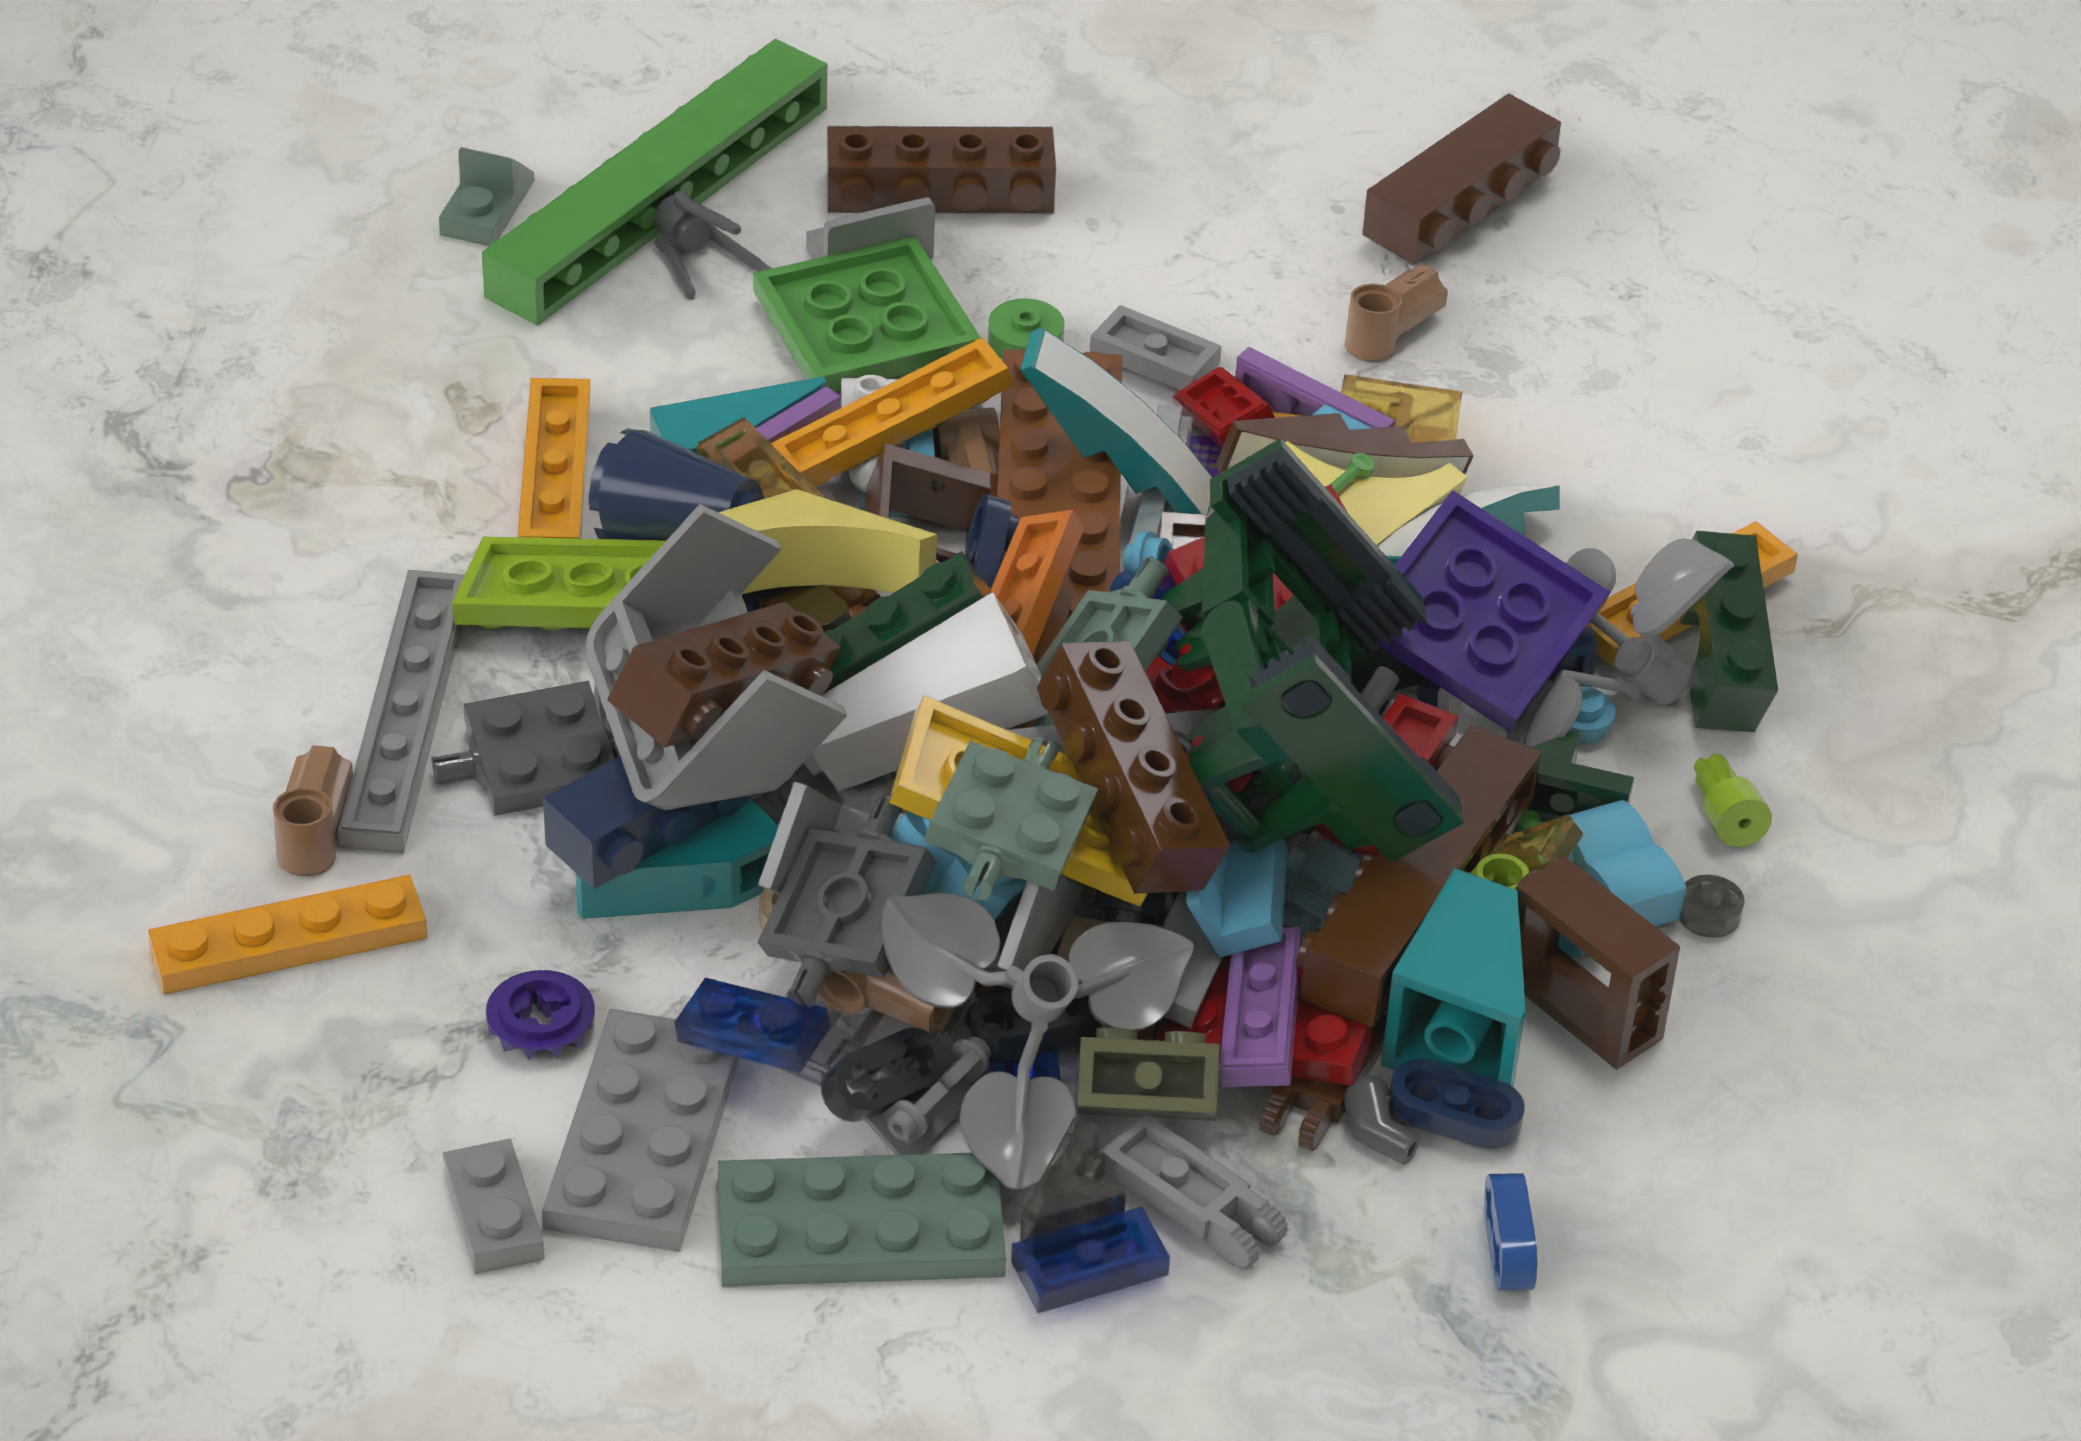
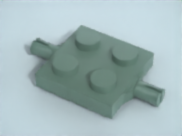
(1119, 617)
(1010, 816)

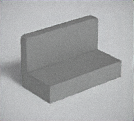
(875, 227)

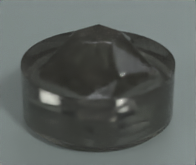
(1712, 906)

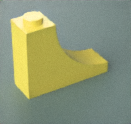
(1387, 503)
(834, 544)

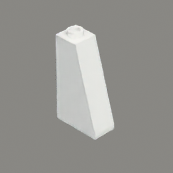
(966, 662)

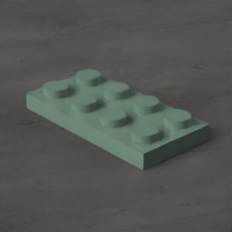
(859, 1219)

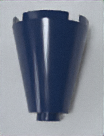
(653, 485)

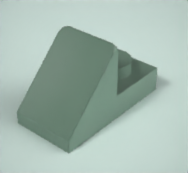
(485, 198)

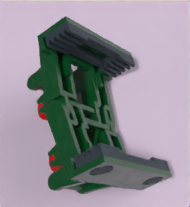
(1289, 669)

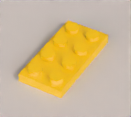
(932, 755)

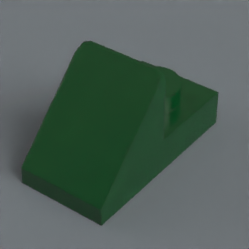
(1571, 787)

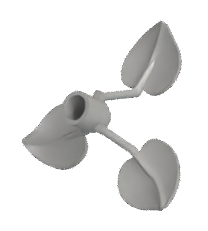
(1647, 665)
(946, 943)

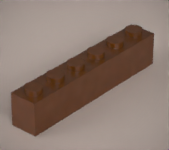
(1370, 927)

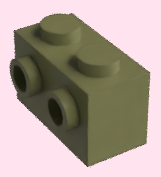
(1148, 1076)

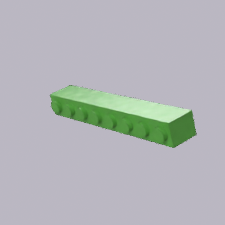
(614, 206)

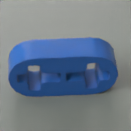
(1510, 1232)

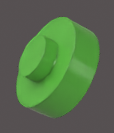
(1015, 319)

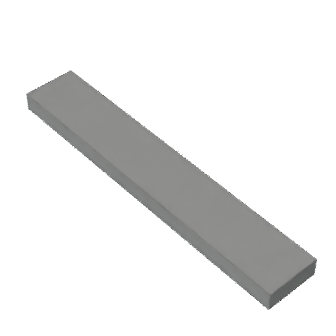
(402, 715)

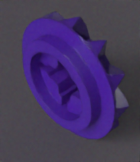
(554, 994)

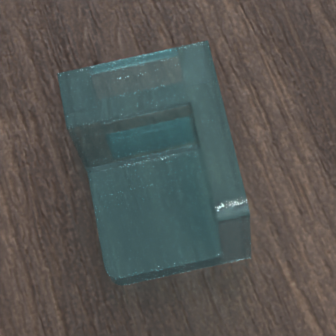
(1314, 876)

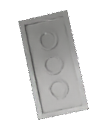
(639, 1135)

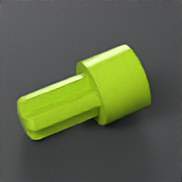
(1731, 802)

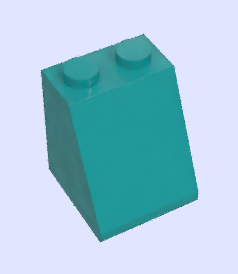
(1461, 983)

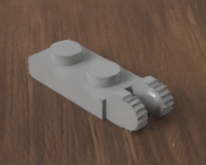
(1193, 1190)

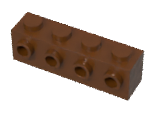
(952, 165)
(1461, 178)
(692, 677)
(1128, 750)

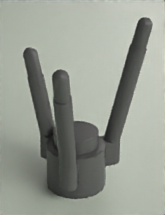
(689, 227)

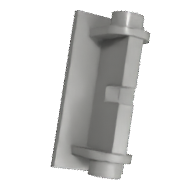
(915, 1123)

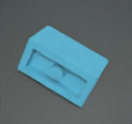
(1243, 899)

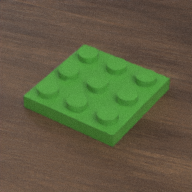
(864, 312)

